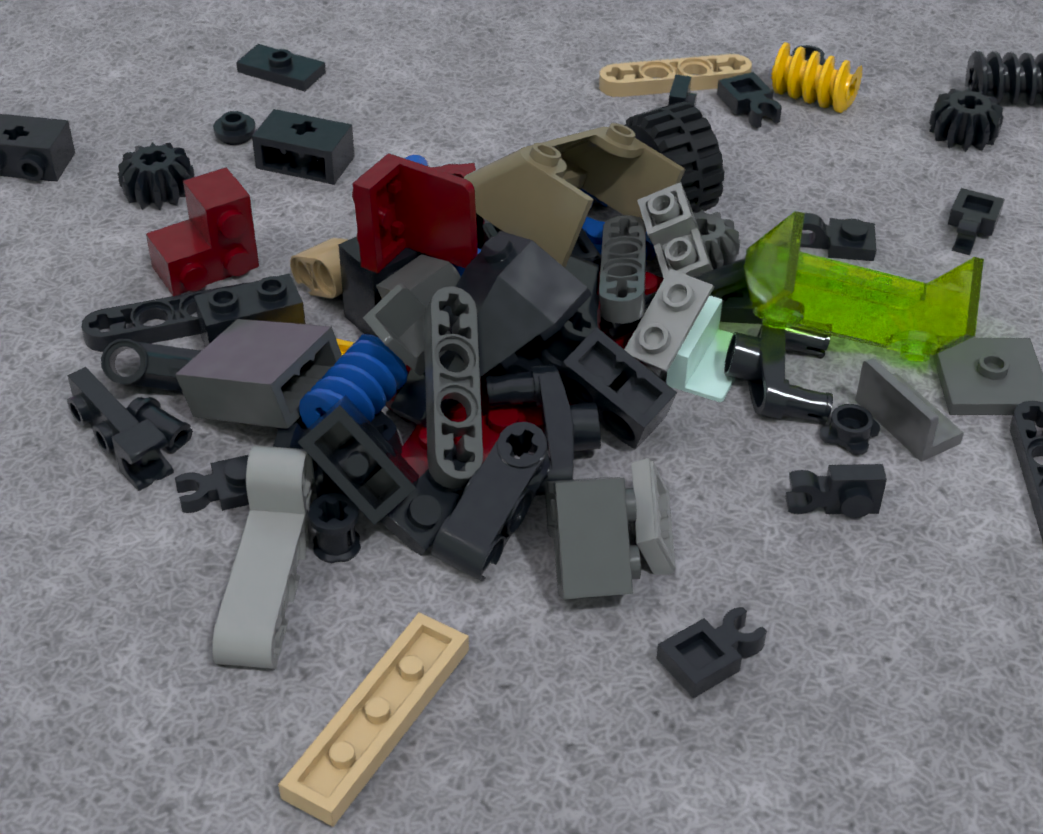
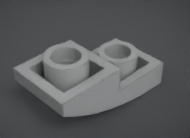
(674, 232)

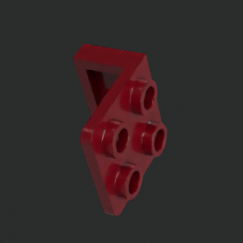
(416, 209)

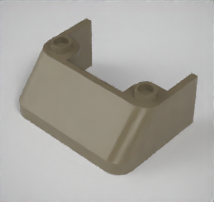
(538, 186)

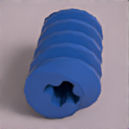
(365, 374)

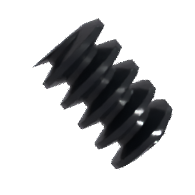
(1006, 75)

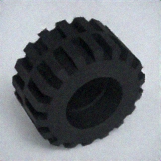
(688, 140)

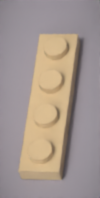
(373, 719)

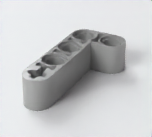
(265, 567)

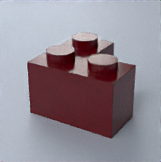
(214, 240)

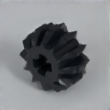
(966, 119)
(154, 174)

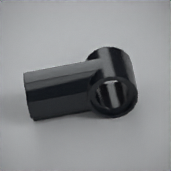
(156, 366)

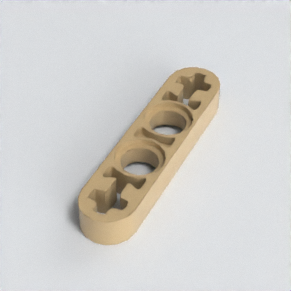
(658, 75)

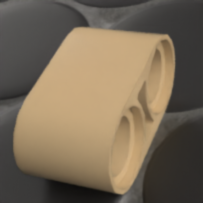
(319, 268)

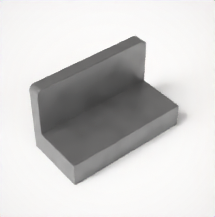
(905, 412)

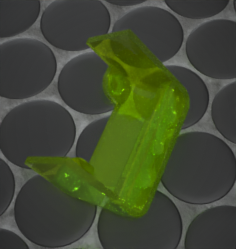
(859, 302)

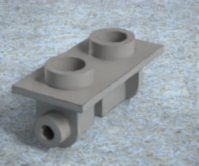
(668, 320)

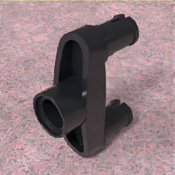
(763, 365)
(565, 425)

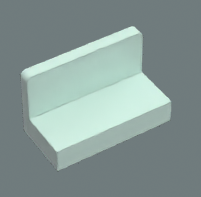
(702, 357)

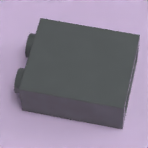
(258, 372)

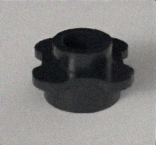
(851, 427)

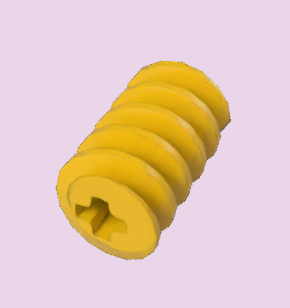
(815, 80)

